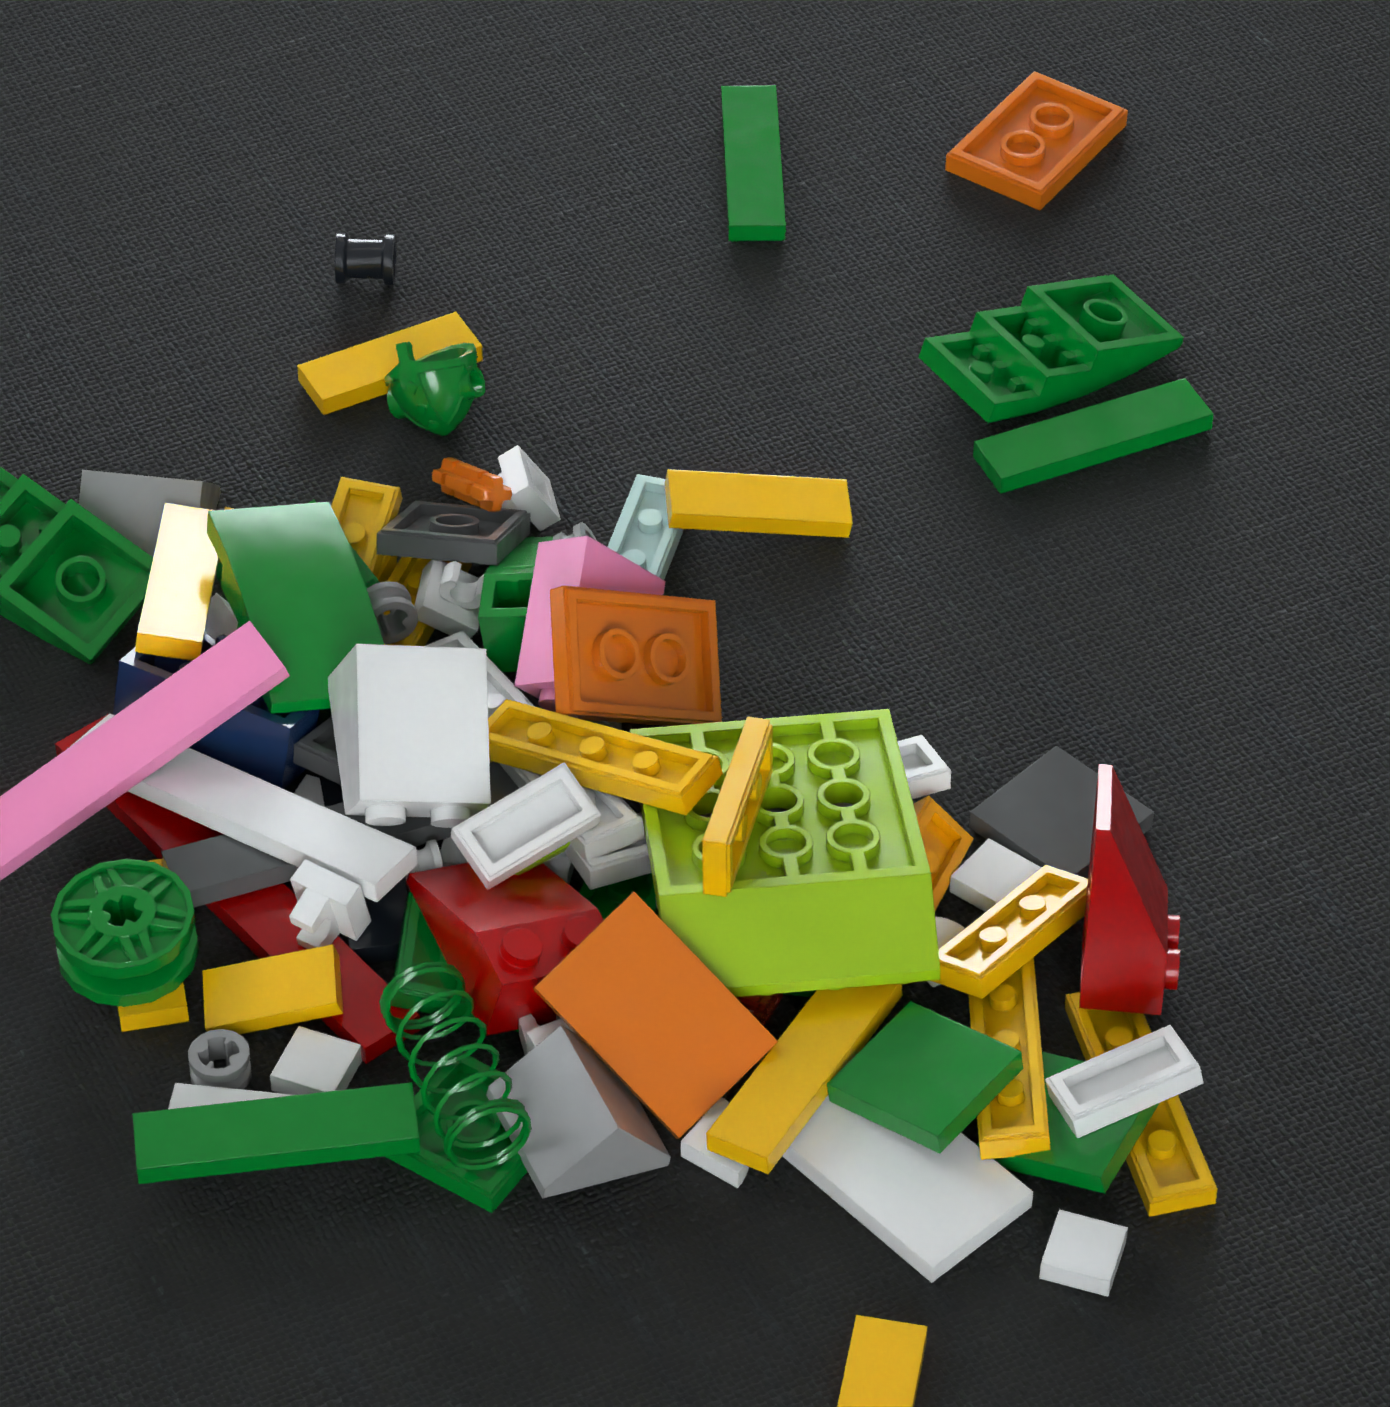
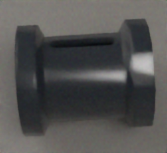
(365, 258)

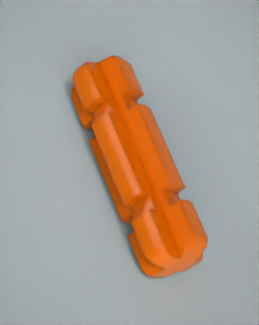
(472, 484)

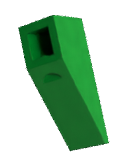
(506, 603)

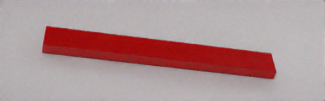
(264, 922)

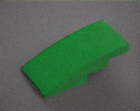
(1050, 348)
(65, 570)
(300, 591)

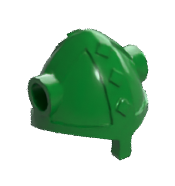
(436, 387)

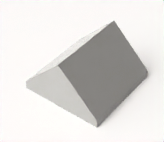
(136, 502)
(580, 1116)

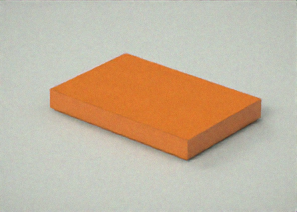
(1036, 140)
(635, 657)
(655, 1015)

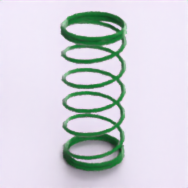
(492, 1106)

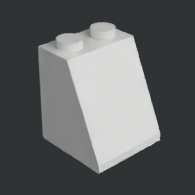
(412, 733)

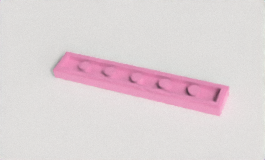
(135, 744)

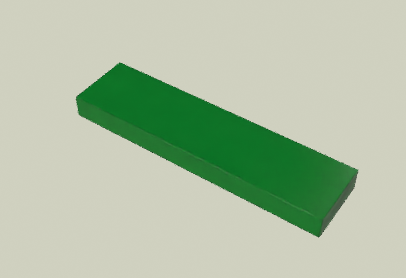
(752, 163)
(1092, 435)
(275, 1133)

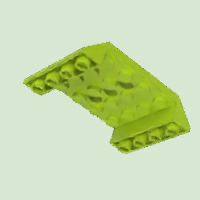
(822, 887)

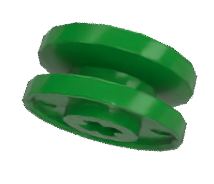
(125, 932)

